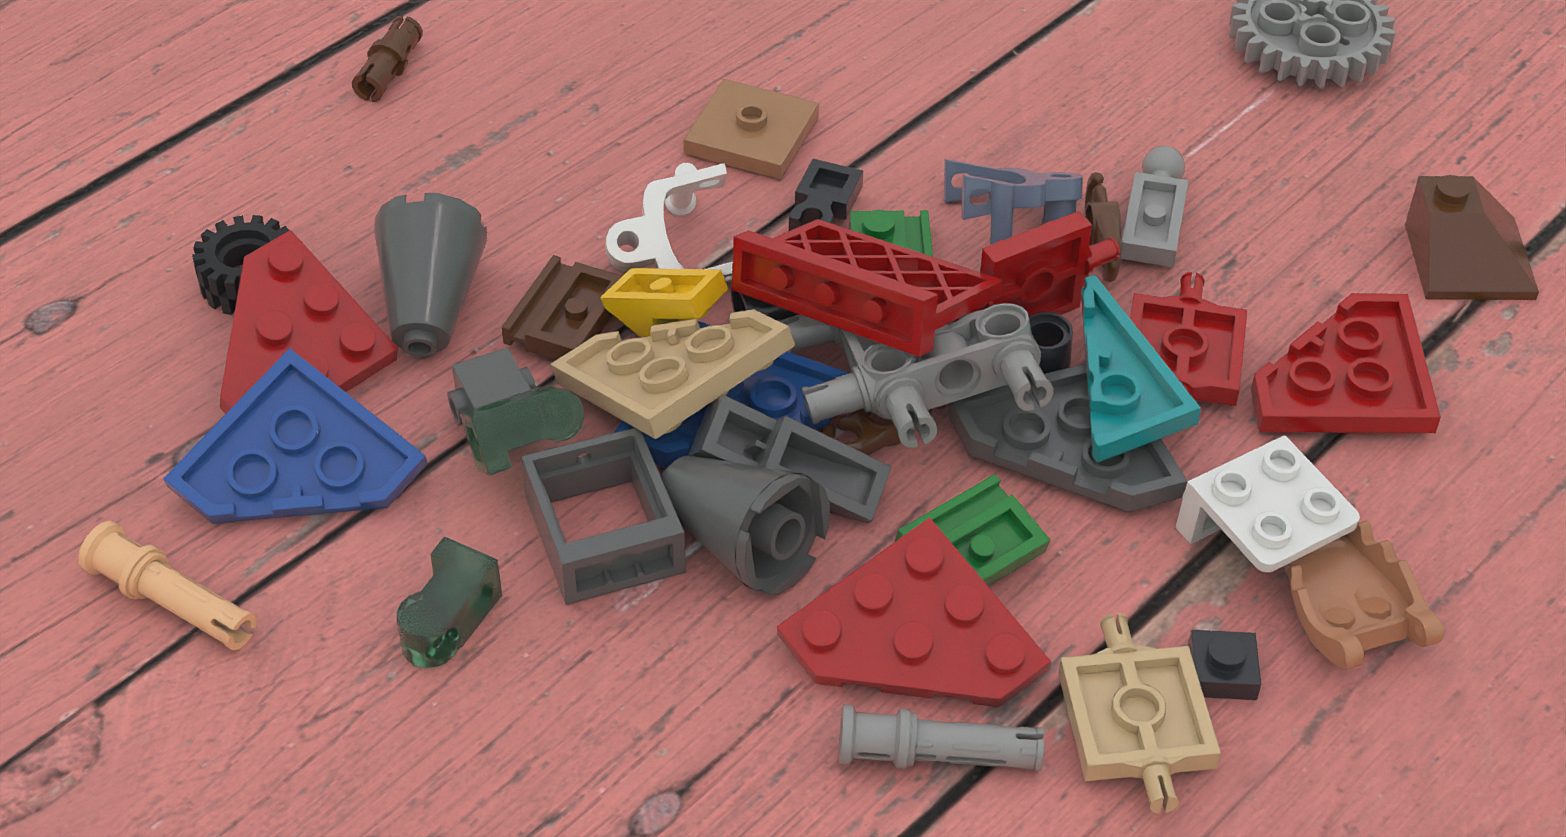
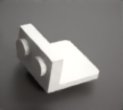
(1267, 505)

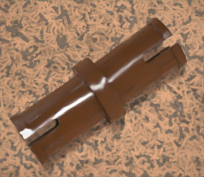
(387, 58)

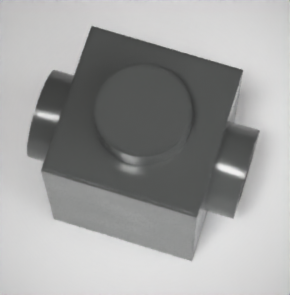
(487, 381)

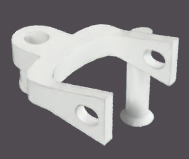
(648, 232)

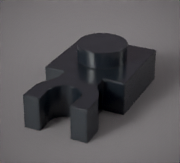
(825, 193)

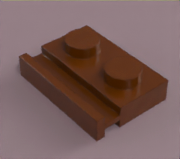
(560, 309)

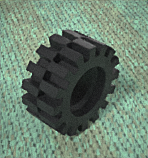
(223, 251)

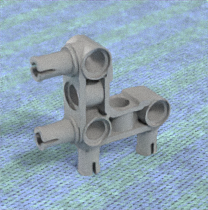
(967, 359)

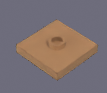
(751, 128)

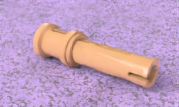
(146, 574)

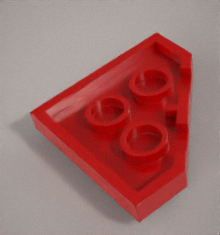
(298, 305)
(1351, 374)
(916, 628)

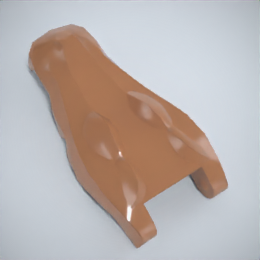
(1359, 598)

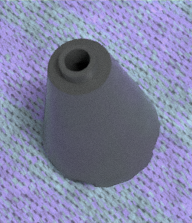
(427, 267)
(750, 517)

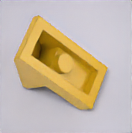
(663, 296)

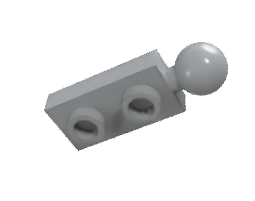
(1155, 208)

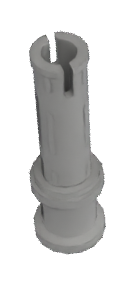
(907, 739)

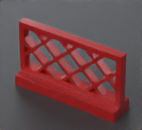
(859, 283)

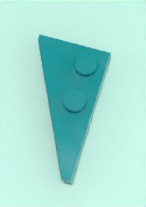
(1128, 384)

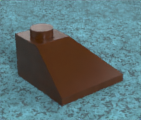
(1466, 243)

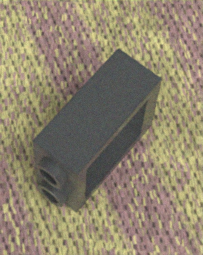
(615, 557)

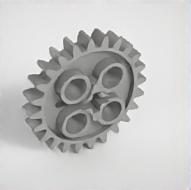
(1313, 37)

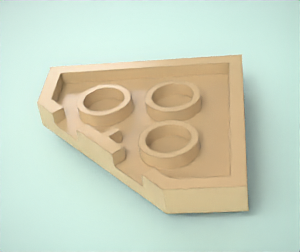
(674, 371)

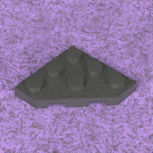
(1057, 445)

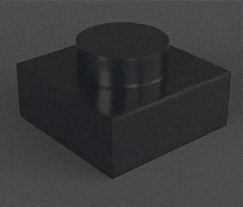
(1226, 663)

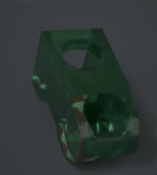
(519, 421)
(450, 605)

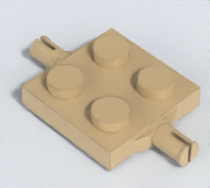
(1138, 713)

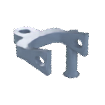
(1011, 190)

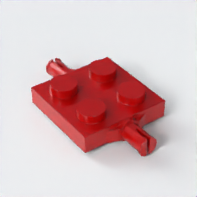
(1047, 265)
(1195, 339)

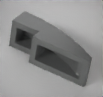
(752, 438)

